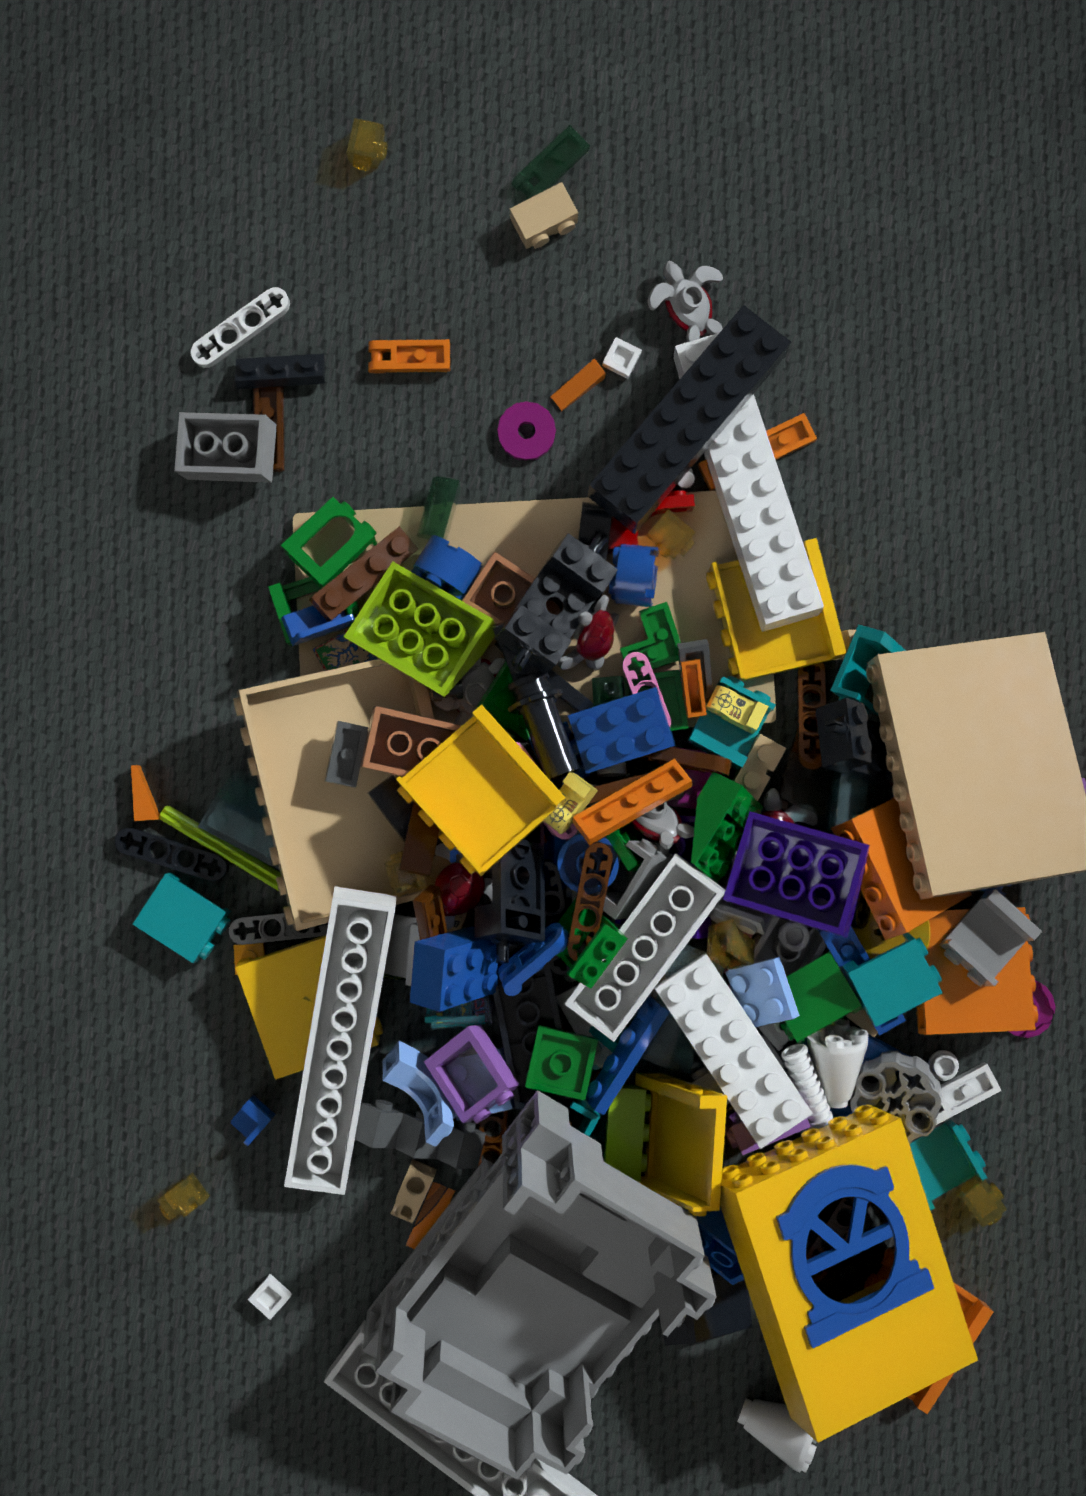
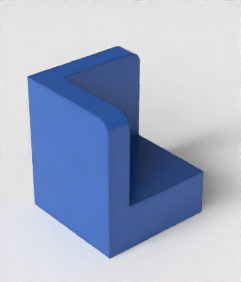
(252, 1119)

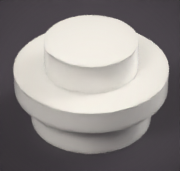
(943, 1065)

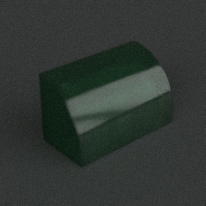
(439, 508)

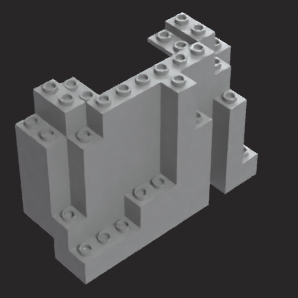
(533, 1296)

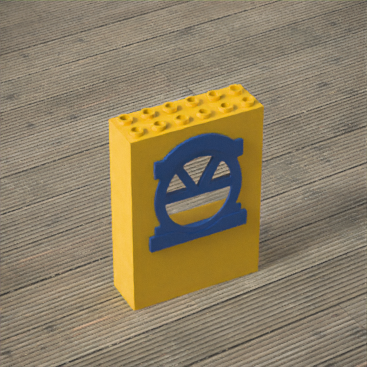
(880, 1343)

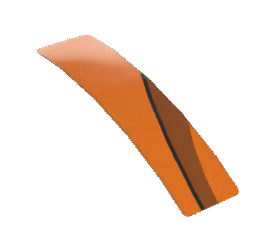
(434, 1205)

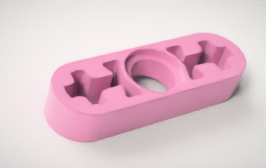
(646, 669)

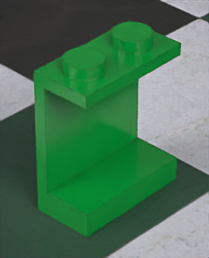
(820, 998)

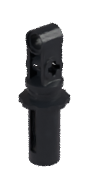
(537, 706)

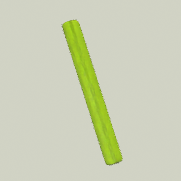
(224, 849)

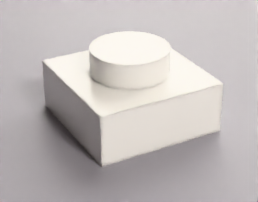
(621, 358)
(270, 1296)

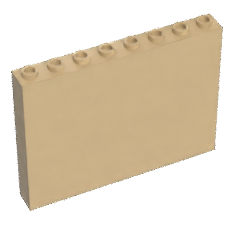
(981, 763)
(321, 828)

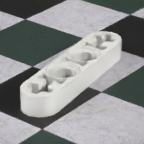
(237, 323)

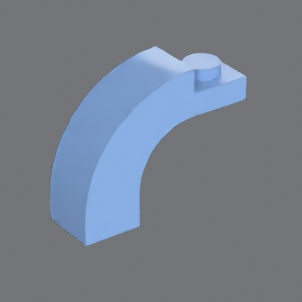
(406, 1070)

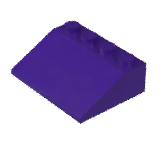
(797, 874)

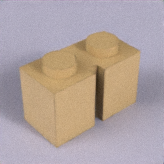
(544, 215)
(762, 758)

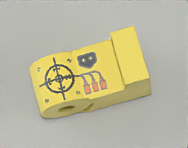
(736, 709)
(578, 795)

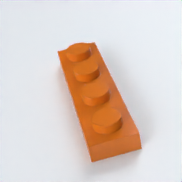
(783, 440)
(632, 801)

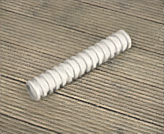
(806, 1082)

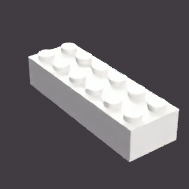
(656, 936)
(733, 1050)

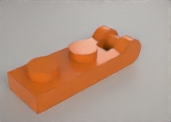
(409, 356)

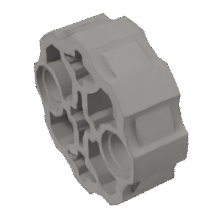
(926, 1091)

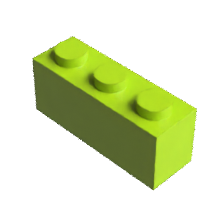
(627, 1131)

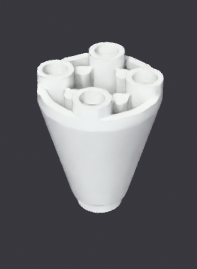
(838, 1059)
(775, 1429)

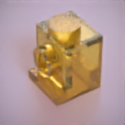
(183, 1197)

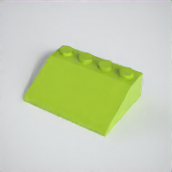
(421, 630)

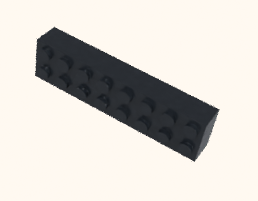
(688, 419)
(520, 1019)

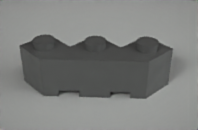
(395, 1128)

